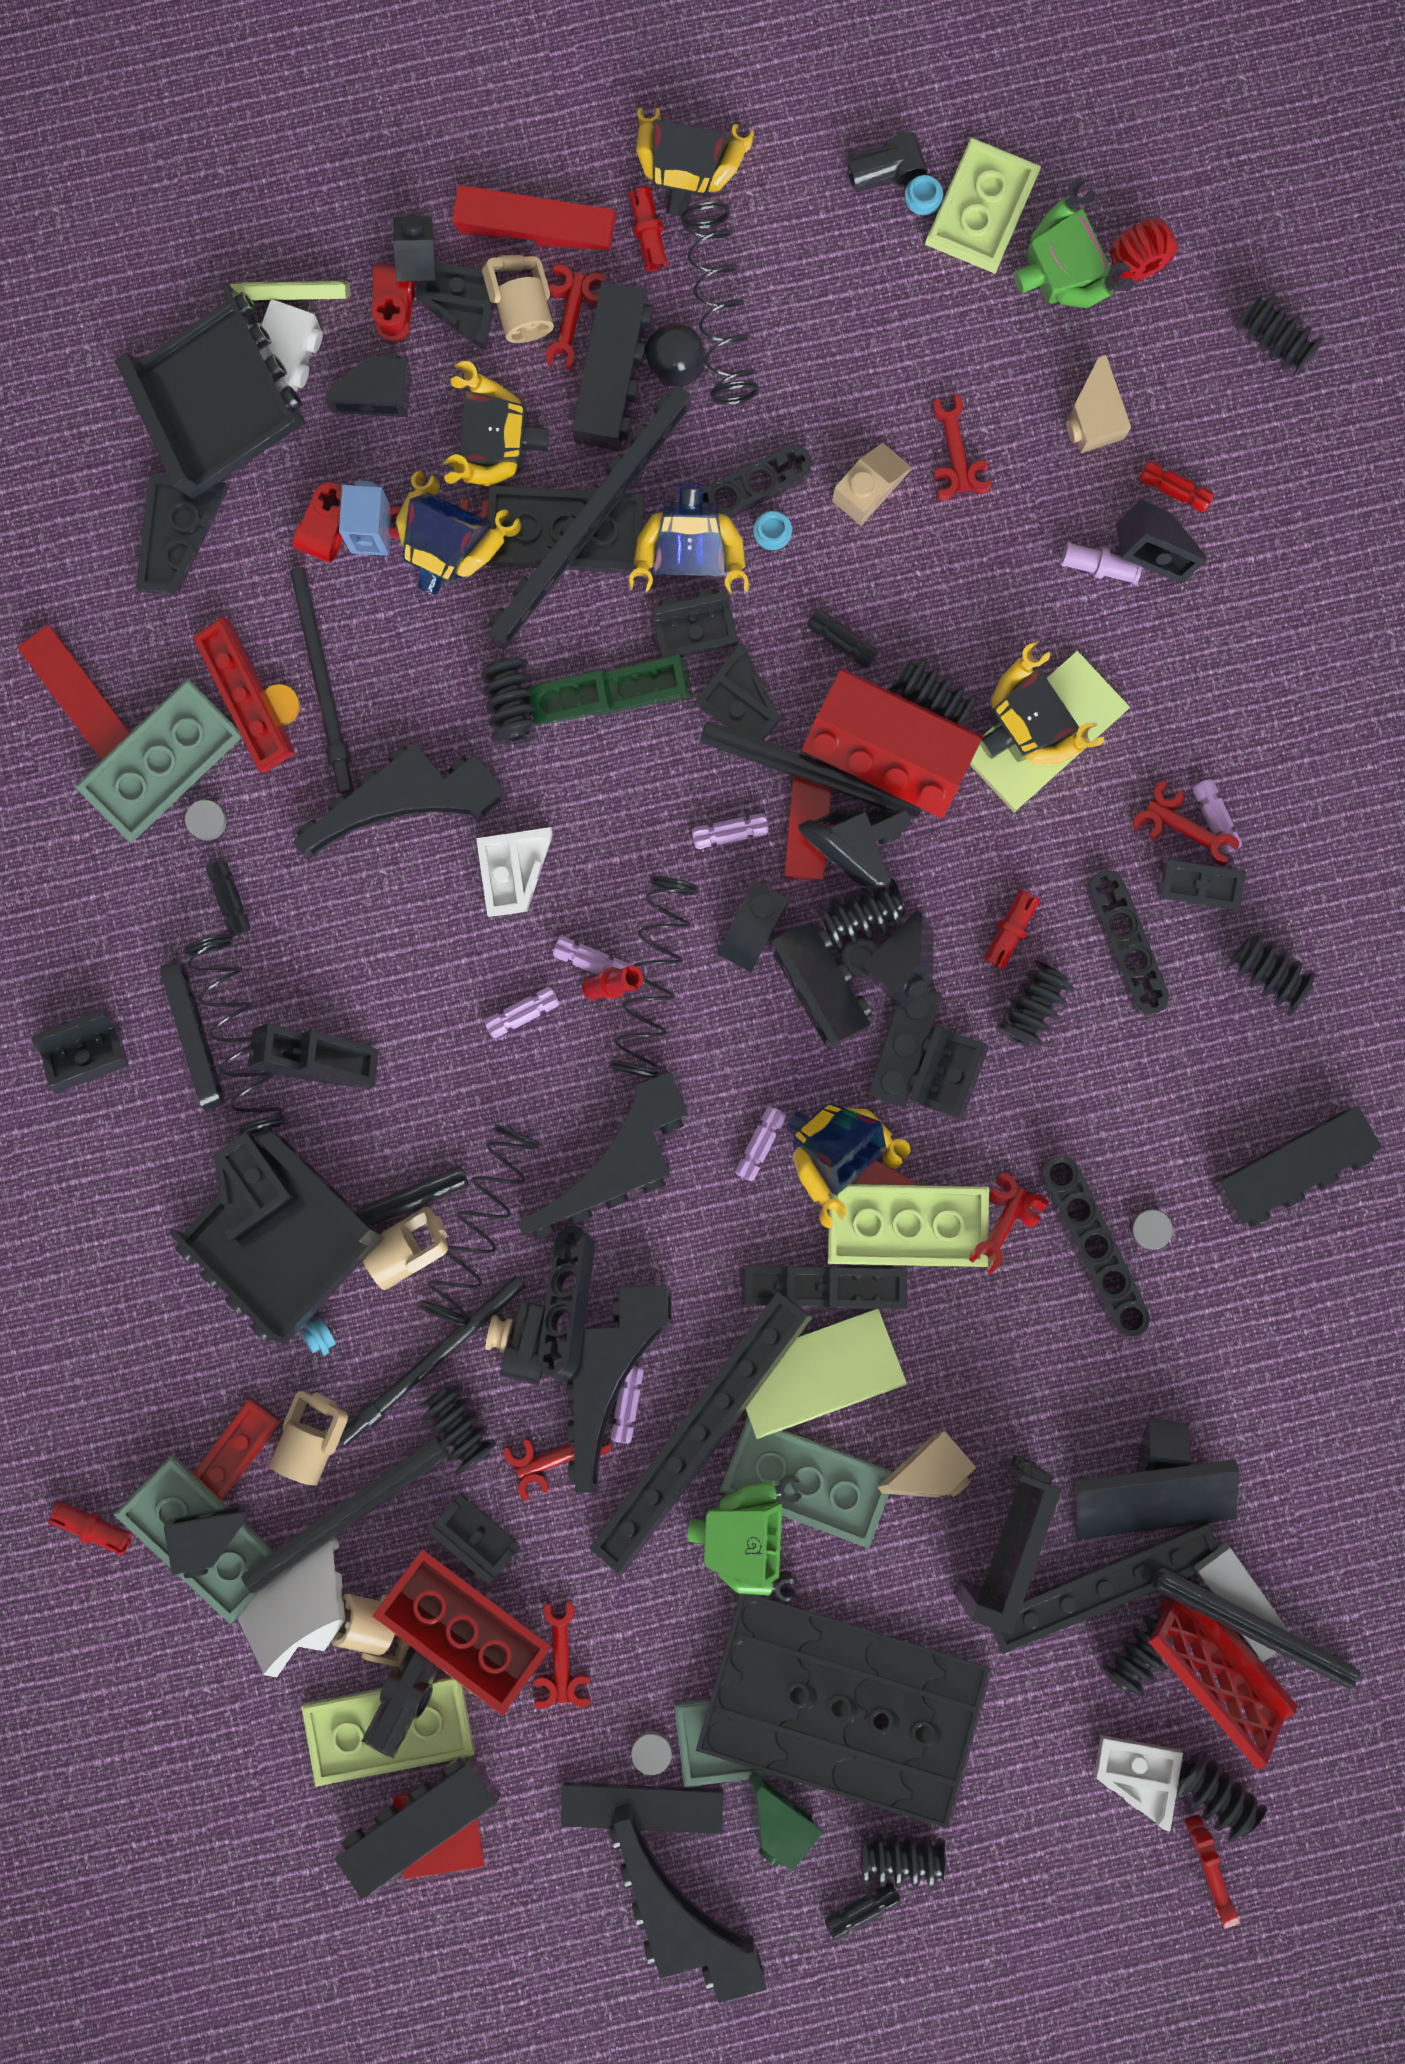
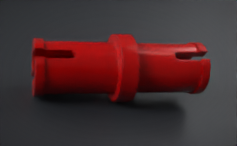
(648, 229)
(1011, 929)
(612, 983)
(90, 1528)

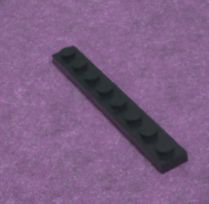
(598, 505)
(700, 1433)

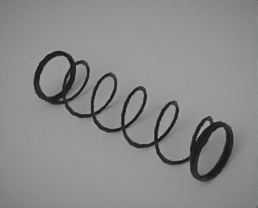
(719, 387)
(664, 884)
(210, 945)
(445, 1313)

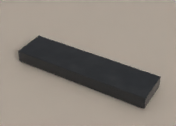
(653, 1807)

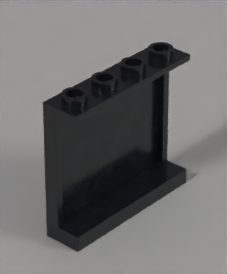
(213, 395)
(288, 1259)
(1017, 1550)

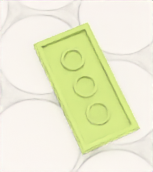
(1087, 700)
(909, 1225)
(827, 1374)
(339, 1723)

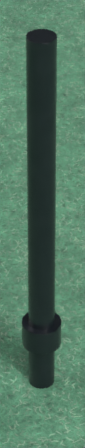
(337, 751)
(373, 1411)

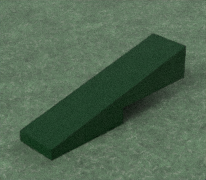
(612, 691)

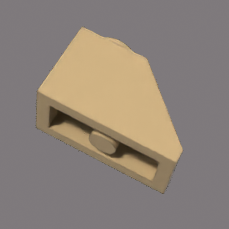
(1099, 411)
(870, 483)
(931, 1471)

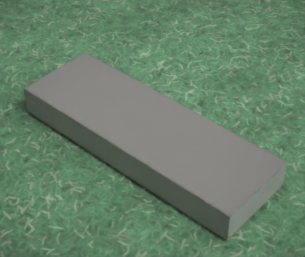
(1231, 1581)

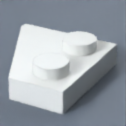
(511, 869)
(1141, 1775)

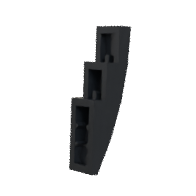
(826, 1286)

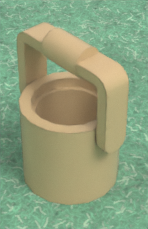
(522, 300)
(399, 1252)
(305, 1449)
(366, 1634)

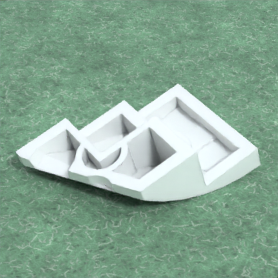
(295, 1611)

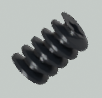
(1279, 333)
(932, 693)
(508, 701)
(863, 913)
(1273, 972)
(1035, 1006)
(457, 1427)
(1137, 1661)
(1220, 1797)
(903, 1860)

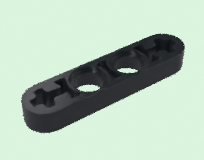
(739, 481)
(1133, 940)
(192, 1035)
(559, 1303)

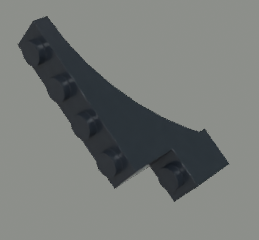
(403, 789)
(627, 1164)
(603, 1365)
(676, 1928)

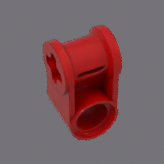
(392, 300)
(319, 529)

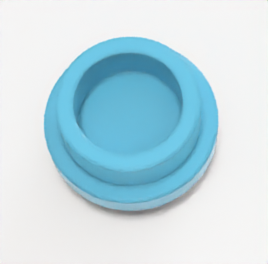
(923, 195)
(772, 530)
(317, 1336)

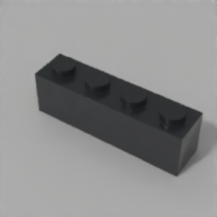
(611, 365)
(1297, 1166)
(417, 1826)

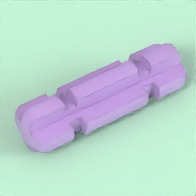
(1215, 812)
(730, 831)
(584, 956)
(521, 1012)
(760, 1143)
(627, 1407)

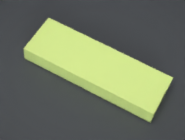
(294, 290)

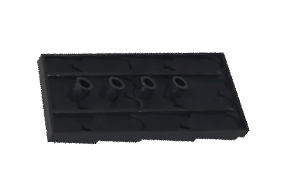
(808, 1704)

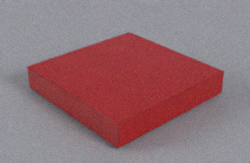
(455, 1854)

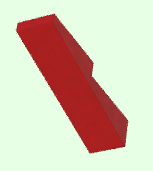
(528, 217)

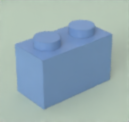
(365, 518)

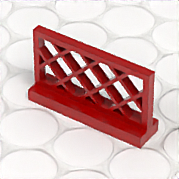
(1239, 1672)

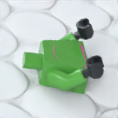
(1068, 257)
(745, 1539)

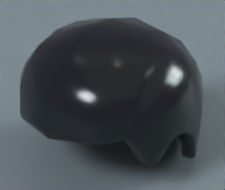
(676, 354)

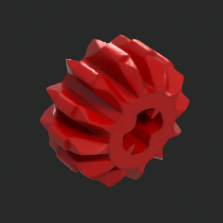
(1144, 248)

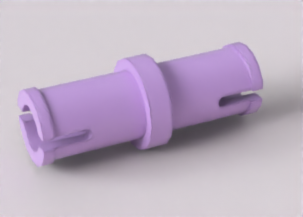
(1100, 563)

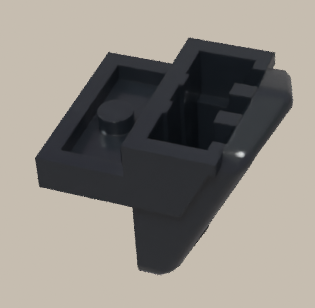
(851, 838)

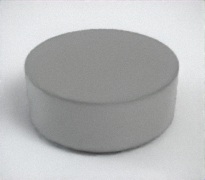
(205, 820)
(1151, 1229)
(651, 1753)

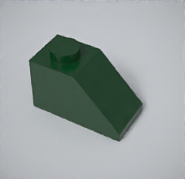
(780, 1824)

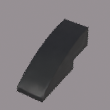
(312, 1056)

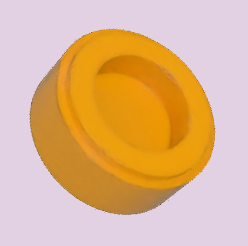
(284, 702)

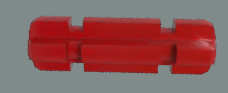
(1176, 486)

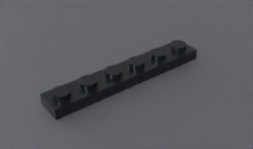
(1106, 1587)

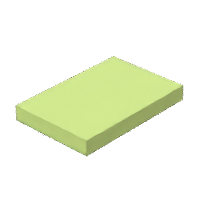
(983, 205)

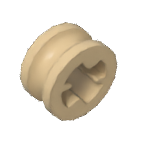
(498, 1334)

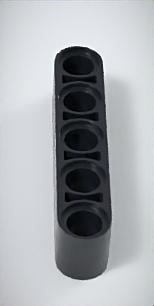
(1109, 1258)

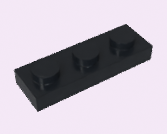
(903, 1049)

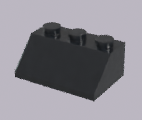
(821, 984)

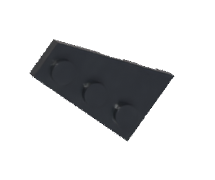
(173, 533)

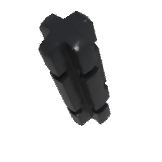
(842, 638)
(228, 898)
(862, 1911)

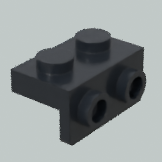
(694, 624)
(81, 1050)
(947, 1072)

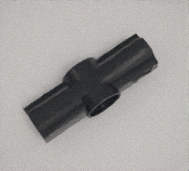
(402, 1700)

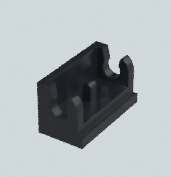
(1201, 883)
(474, 1539)

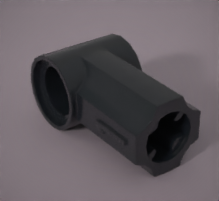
(895, 161)
(522, 1352)

